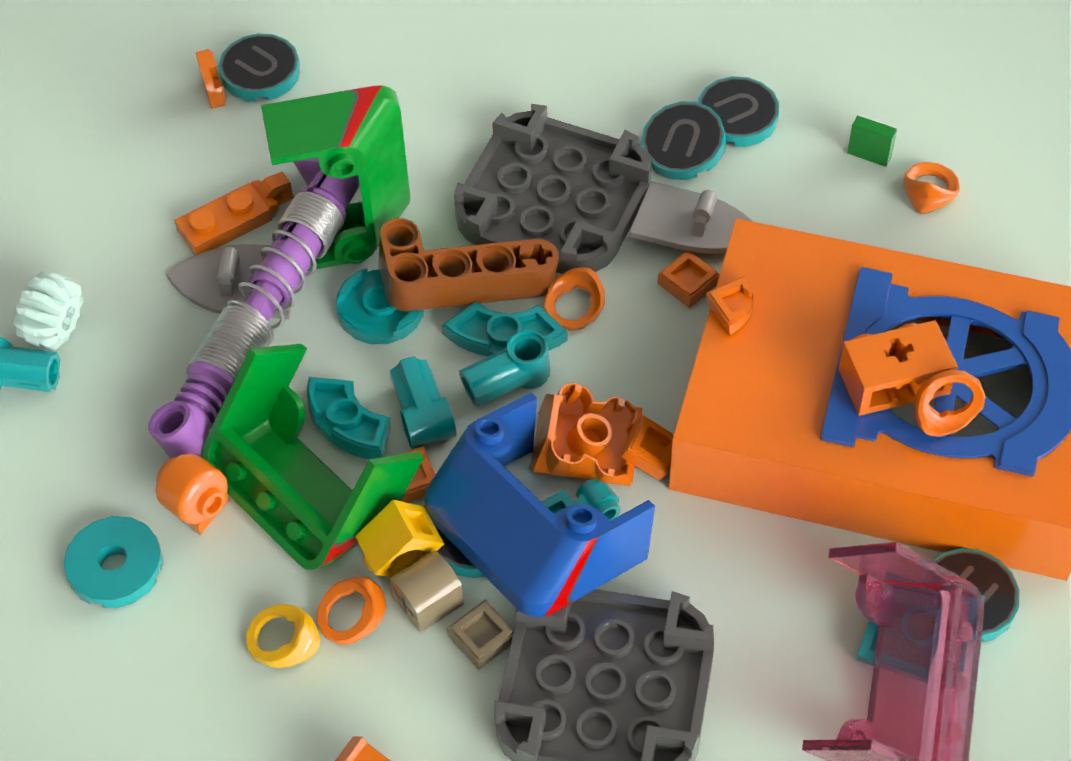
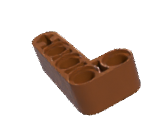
(463, 274)

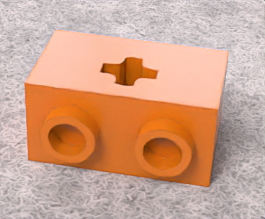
(892, 365)

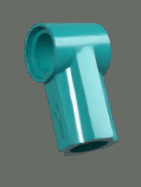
(28, 368)
(508, 368)
(423, 412)

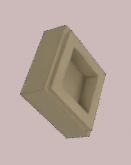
(481, 634)

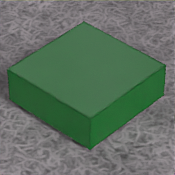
(871, 141)

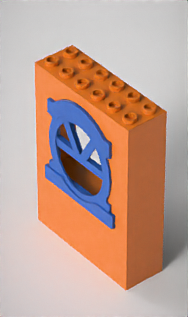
(781, 436)

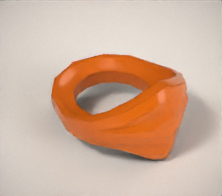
(926, 195)
(581, 278)
(947, 422)
(371, 612)

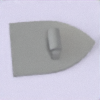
(685, 219)
(215, 276)

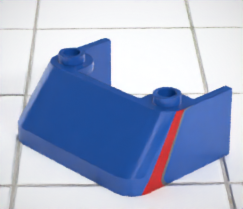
(511, 536)

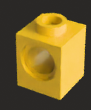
(398, 538)

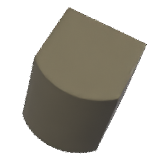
(427, 590)

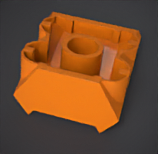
(584, 436)

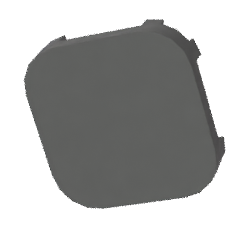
(554, 186)
(607, 681)

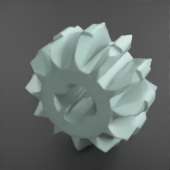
(48, 310)

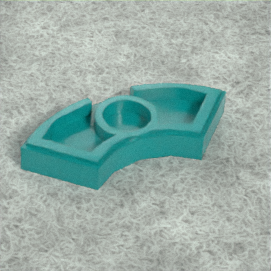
(489, 330)
(345, 420)

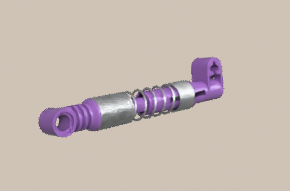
(303, 236)

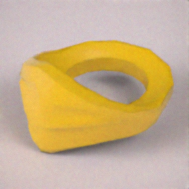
(303, 643)

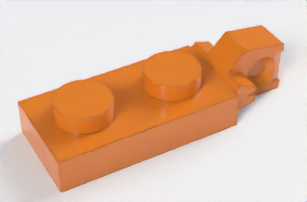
(234, 213)

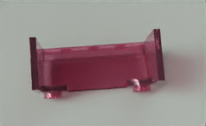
(921, 662)

